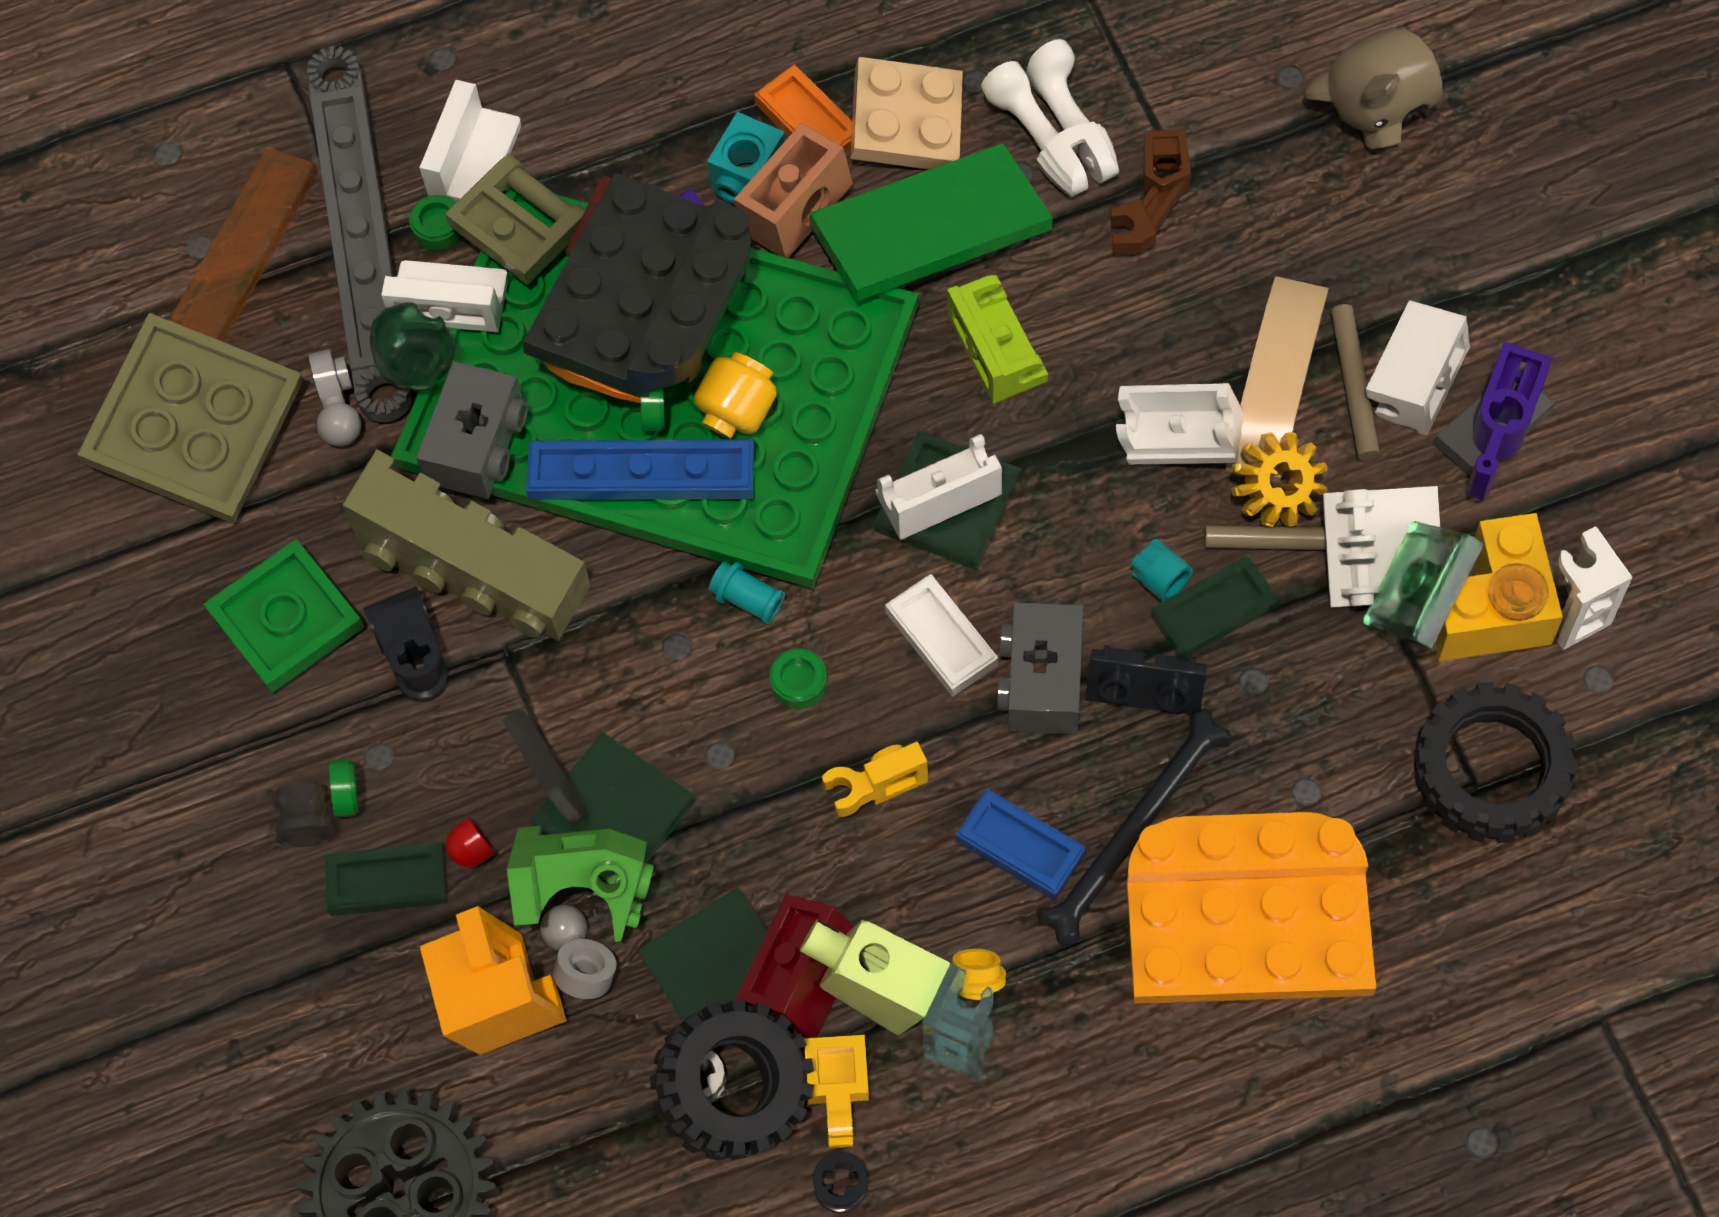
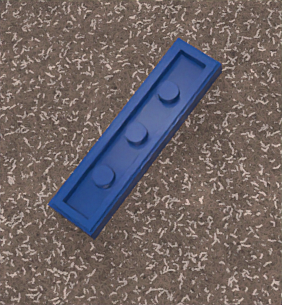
(640, 469)

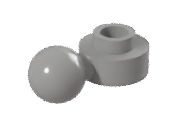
(337, 422)
(582, 965)

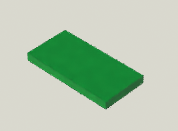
(930, 221)

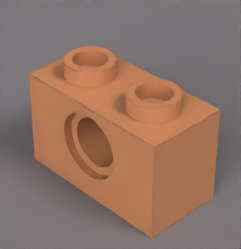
(796, 180)

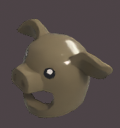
(1380, 83)

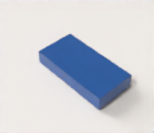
(1020, 844)

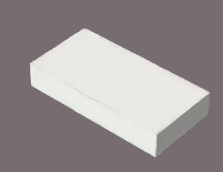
(941, 635)

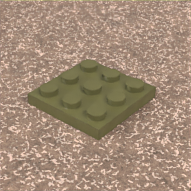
(190, 418)

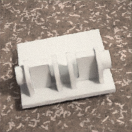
(1365, 534)

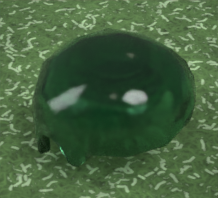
(411, 347)

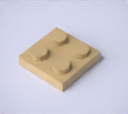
(906, 114)

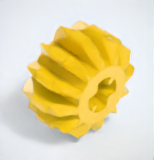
(1283, 457)

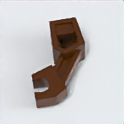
(1161, 153)

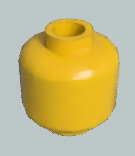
(735, 395)

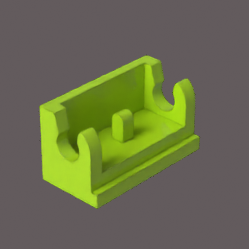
(994, 338)

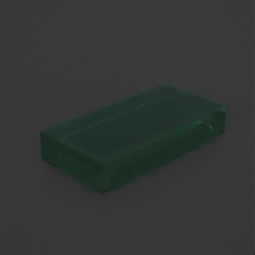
(1214, 607)
(385, 879)

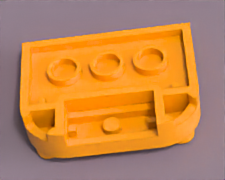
(1249, 909)

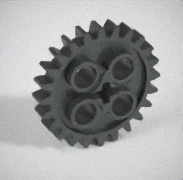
(375, 1141)

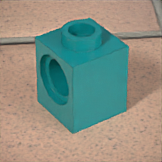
(742, 142)

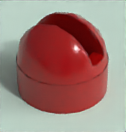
(468, 844)

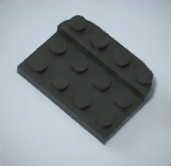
(643, 288)

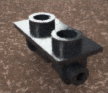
(1125, 680)

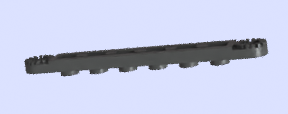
(354, 218)

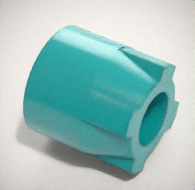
(1161, 570)

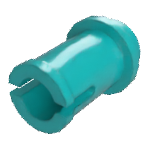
(746, 592)

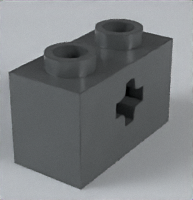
(472, 430)
(1048, 699)

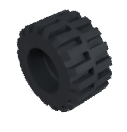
(781, 1069)

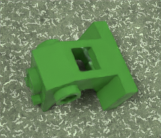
(553, 862)

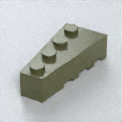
(463, 551)

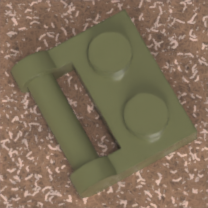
(508, 230)

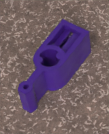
(1506, 406)

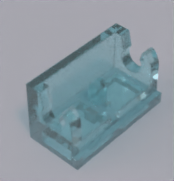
(954, 1033)

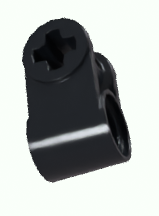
(408, 641)

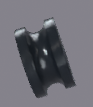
(827, 1169)

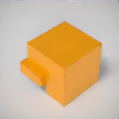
(487, 985)

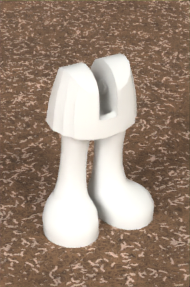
(1047, 72)

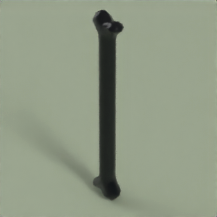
(1066, 916)

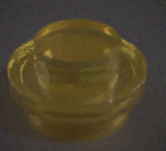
(1518, 591)

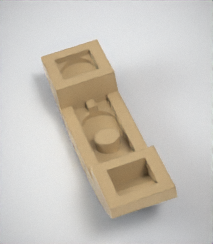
(1280, 362)

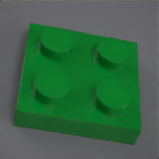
(284, 616)

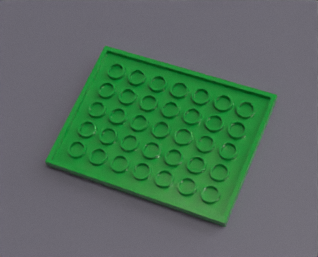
(830, 382)

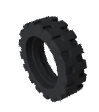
(1512, 709)

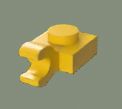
(886, 776)
(838, 1080)

